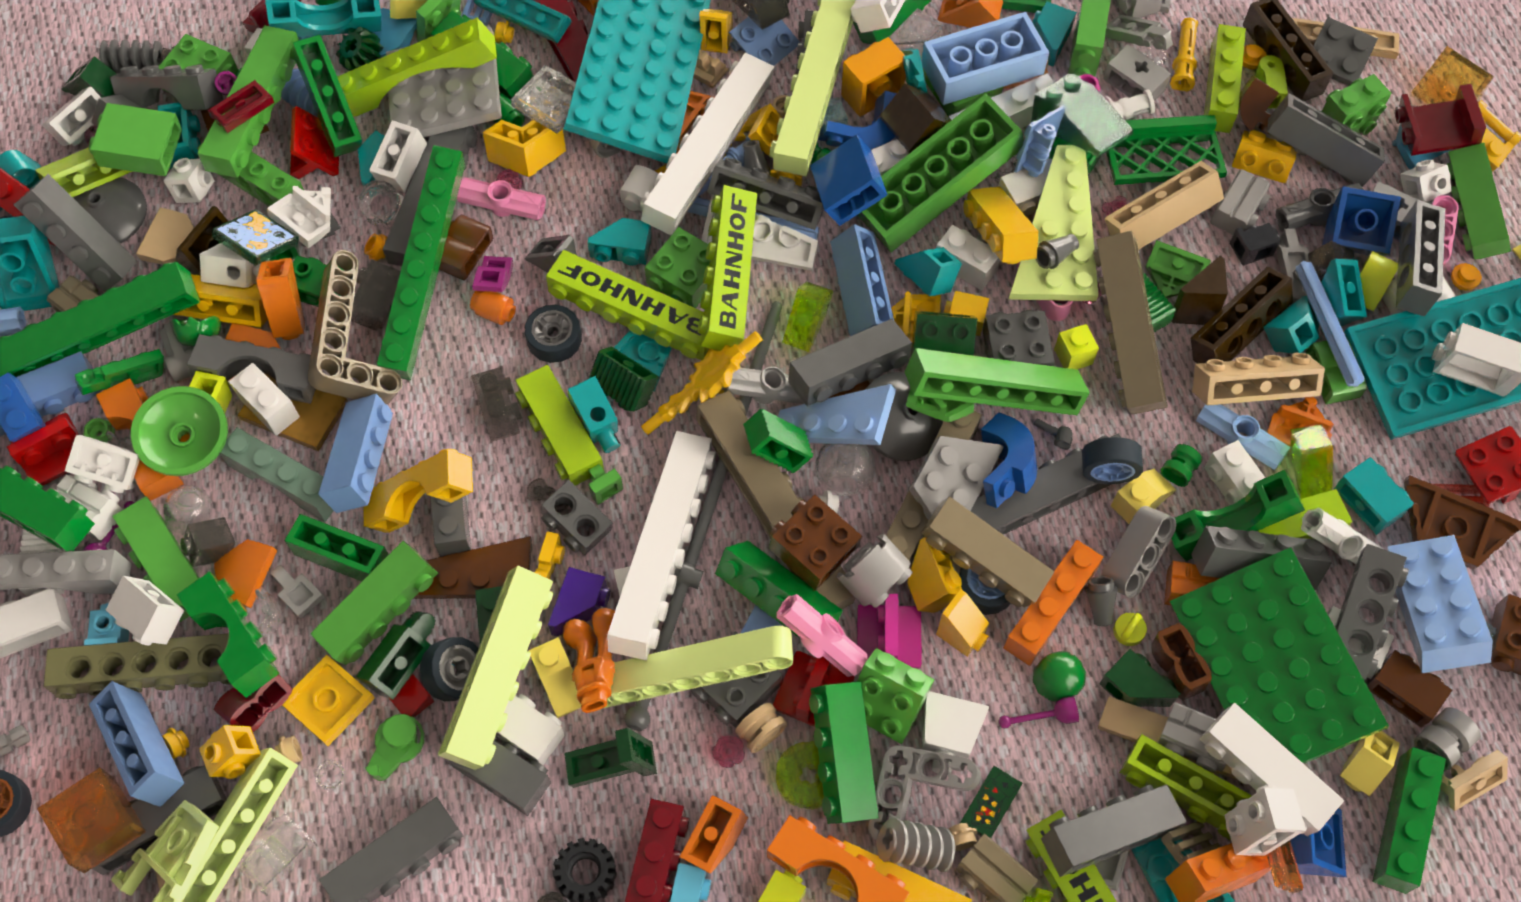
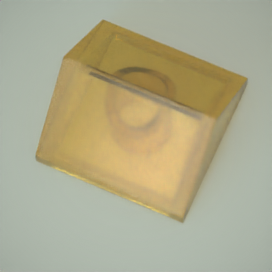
(1446, 76)

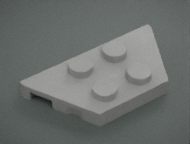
(954, 470)

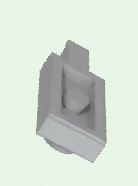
(1139, 32)
(1289, 256)

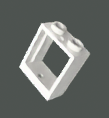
(1479, 359)

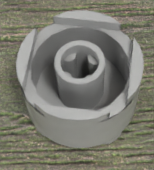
(875, 571)

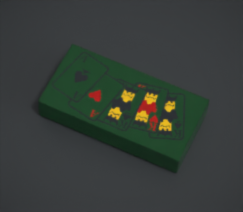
(991, 802)

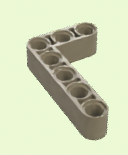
(337, 333)

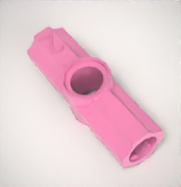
(490, 197)
(822, 635)

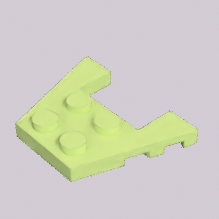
(173, 855)

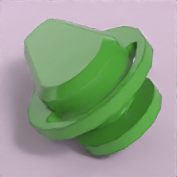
(395, 745)

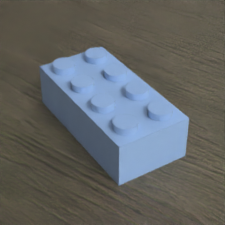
(984, 58)
(1441, 606)

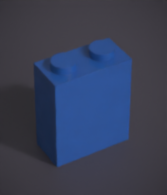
(848, 180)

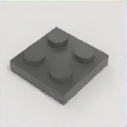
(1344, 49)

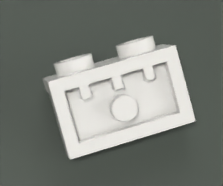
(103, 463)

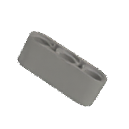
(1139, 550)

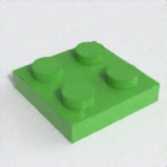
(432, 14)

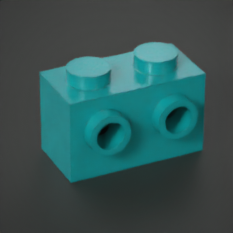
(188, 139)
(1374, 495)

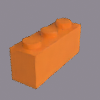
(1215, 874)

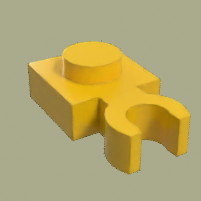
(550, 554)

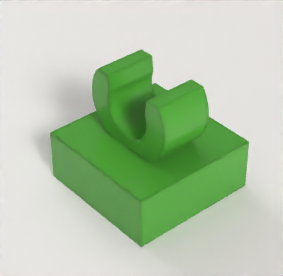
(604, 484)

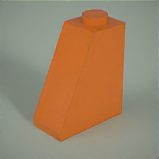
(281, 298)

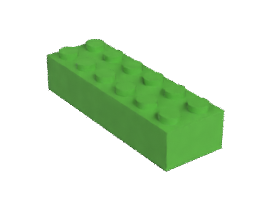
(942, 171)

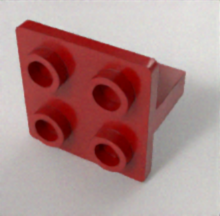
(309, 146)
(46, 450)
(1494, 465)
(801, 676)

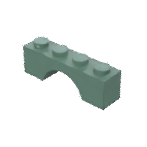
(265, 463)

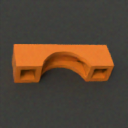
(120, 406)
(1058, 595)
(802, 848)

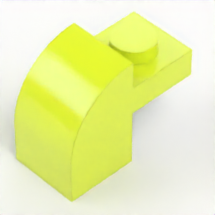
(1376, 278)

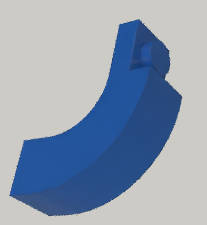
(873, 135)
(1018, 455)

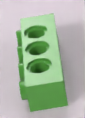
(264, 180)

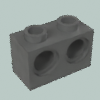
(582, 513)

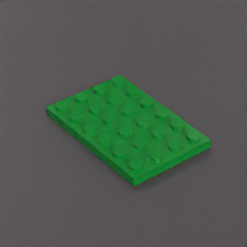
(1280, 657)

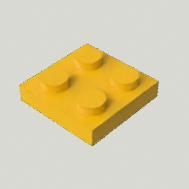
(327, 700)

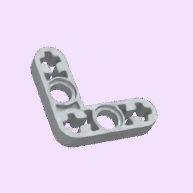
(915, 772)

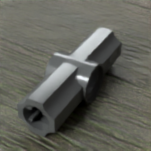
(1310, 210)

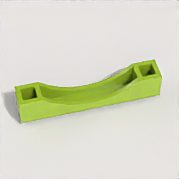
(460, 46)

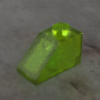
(807, 315)
(1312, 460)

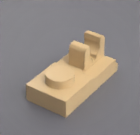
(709, 69)
(1475, 781)

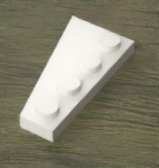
(776, 243)

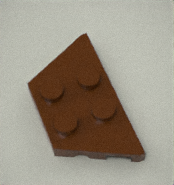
(1444, 513)

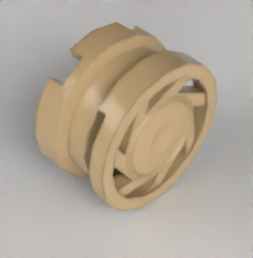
(761, 727)

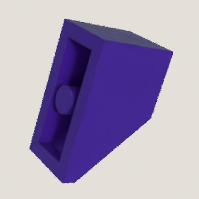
(578, 598)

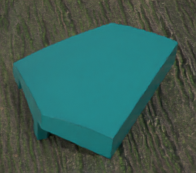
(914, 69)

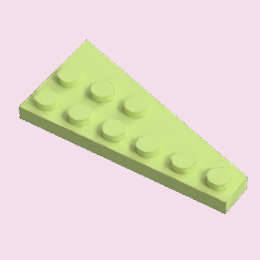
(1062, 211)

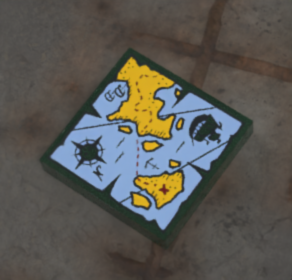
(255, 237)

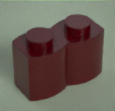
(253, 710)

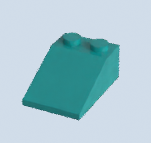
(25, 265)

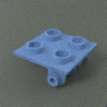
(765, 44)
(1039, 142)

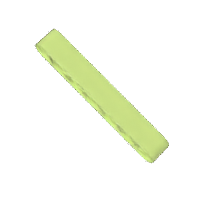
(702, 664)

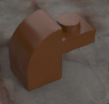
(1254, 102)

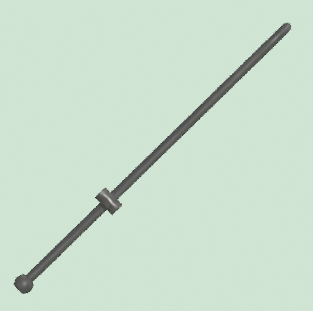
(638, 716)

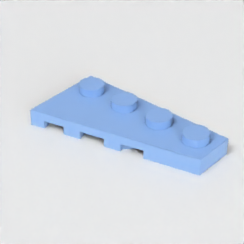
(845, 418)

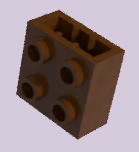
(814, 541)
(1507, 639)

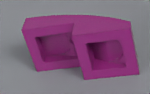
(493, 274)

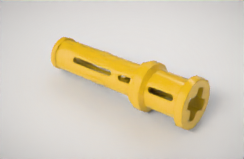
(1185, 63)

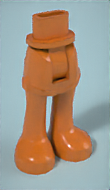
(591, 674)

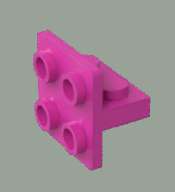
(891, 630)

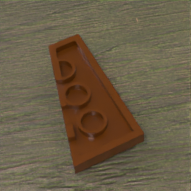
(476, 569)

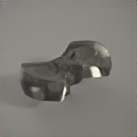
(539, 490)

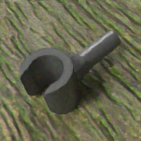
(1063, 434)

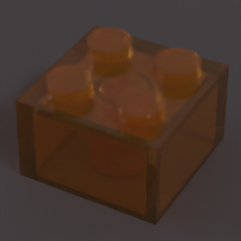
(91, 820)

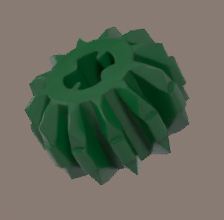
(358, 48)

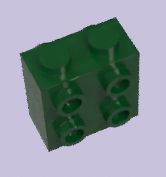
(944, 332)

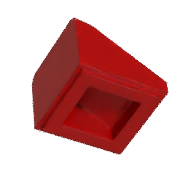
(412, 698)

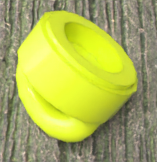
(1130, 629)

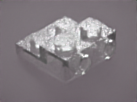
(546, 98)

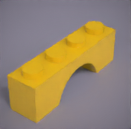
(440, 476)

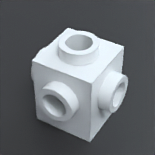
(188, 181)
(1426, 181)

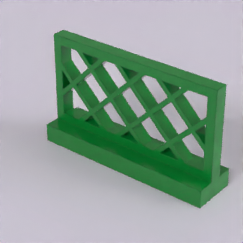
(1160, 133)

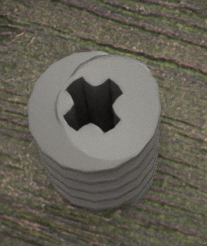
(916, 844)

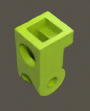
(1272, 72)

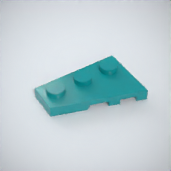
(645, 352)

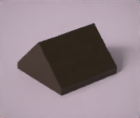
(913, 117)
(199, 240)
(1202, 295)

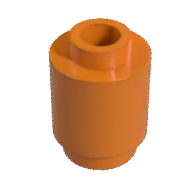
(493, 306)

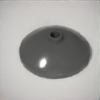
(116, 206)
(905, 435)

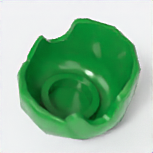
(188, 330)
(1059, 676)

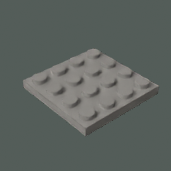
(447, 98)

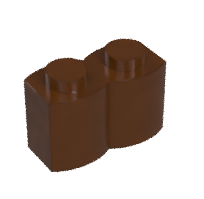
(464, 246)
(1176, 654)

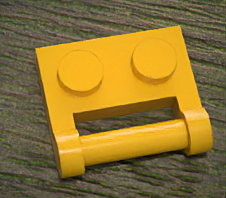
(1495, 148)

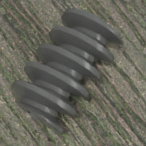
(122, 55)

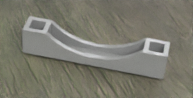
(71, 570)

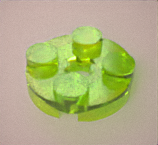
(790, 769)

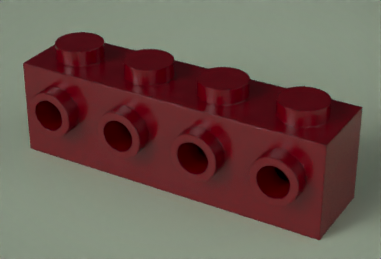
(657, 853)

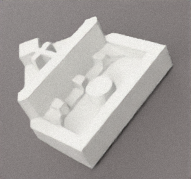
(304, 214)

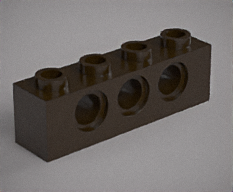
(1281, 37)
(1243, 317)

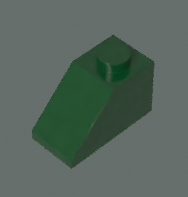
(91, 74)

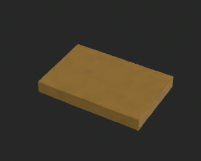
(314, 422)

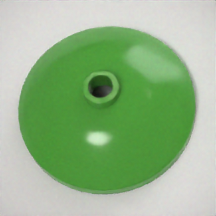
(167, 418)

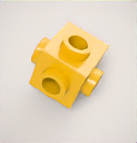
(229, 751)

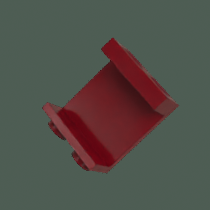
(1441, 124)

